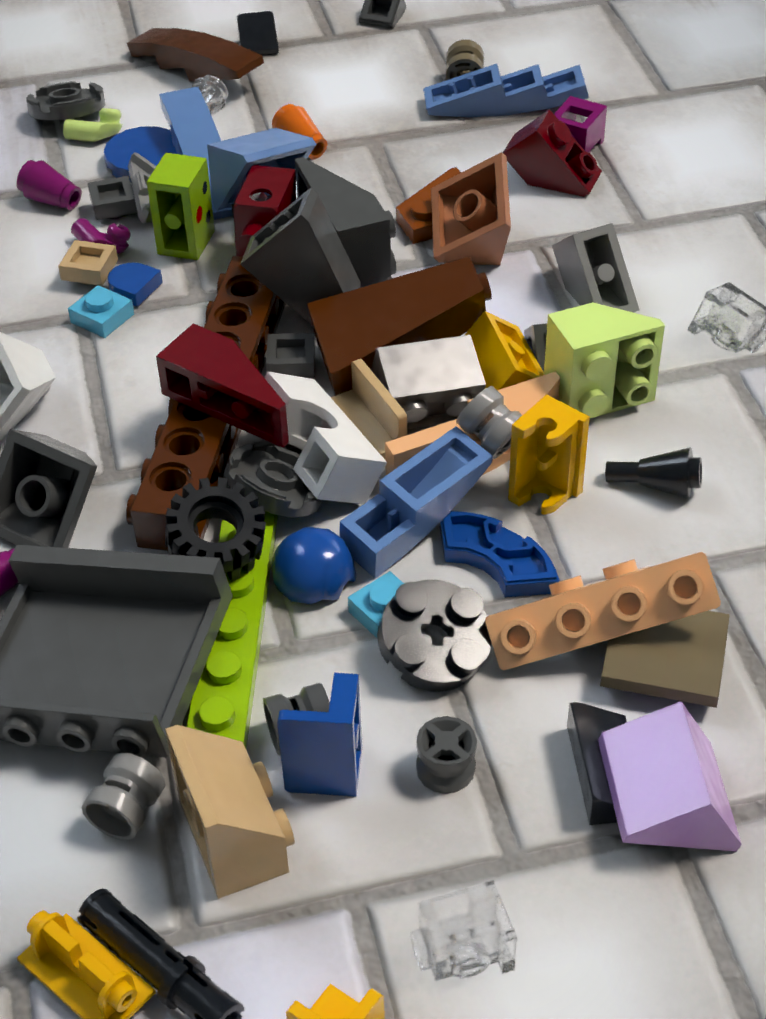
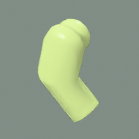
(94, 131)

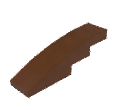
(196, 53)

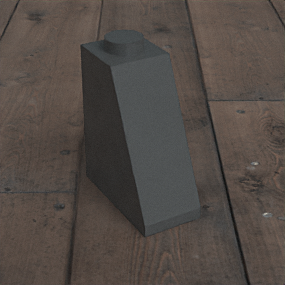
(301, 255)

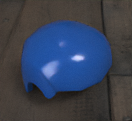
(312, 566)

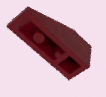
(222, 382)

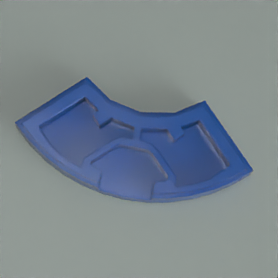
(508, 558)

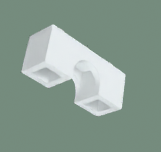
(335, 455)

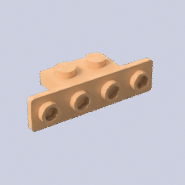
(602, 610)

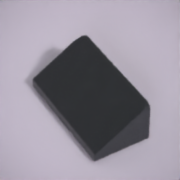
(584, 727)

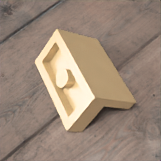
(372, 408)

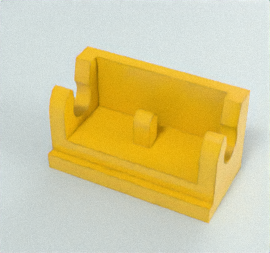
(548, 454)

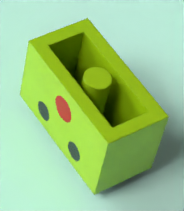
(181, 206)

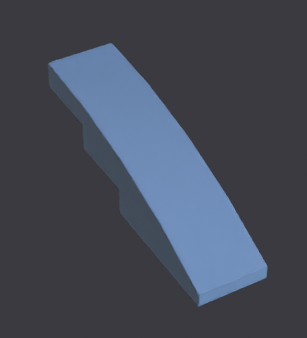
(490, 94)
(191, 128)

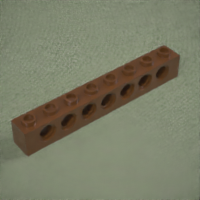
(190, 441)

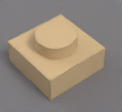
(88, 262)

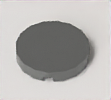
(65, 101)
(272, 480)

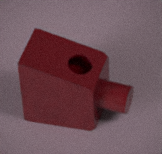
(250, 207)

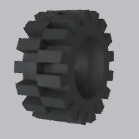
(222, 504)

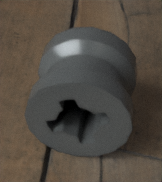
(446, 739)

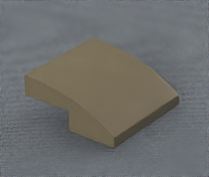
(671, 660)

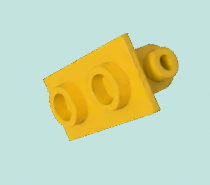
(82, 969)

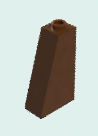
(397, 311)

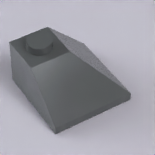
(42, 489)

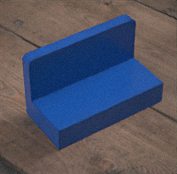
(324, 748)

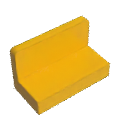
(503, 352)

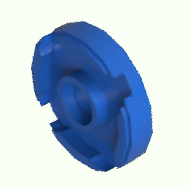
(144, 140)

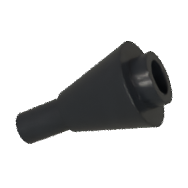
(668, 472)

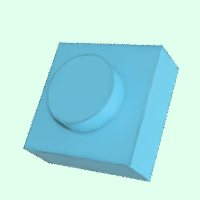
(101, 311)
(370, 601)

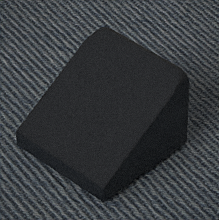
(258, 32)

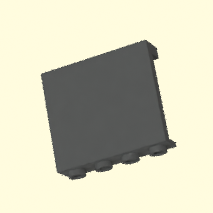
(105, 646)

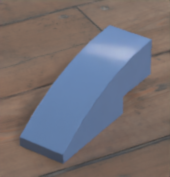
(413, 501)

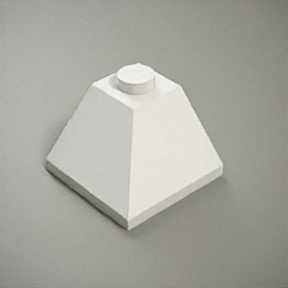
(23, 380)

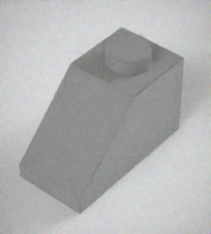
(595, 269)

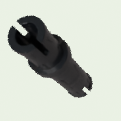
(177, 978)

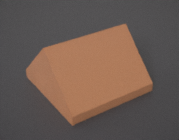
(472, 214)

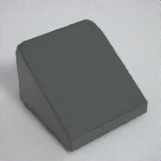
(382, 12)

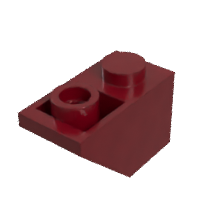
(551, 157)

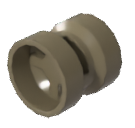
(463, 57)

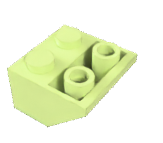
(603, 357)

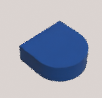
(134, 281)

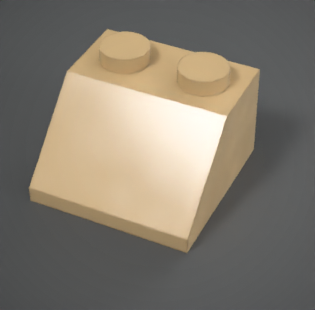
(229, 810)

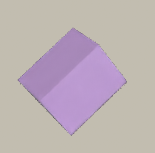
(667, 783)

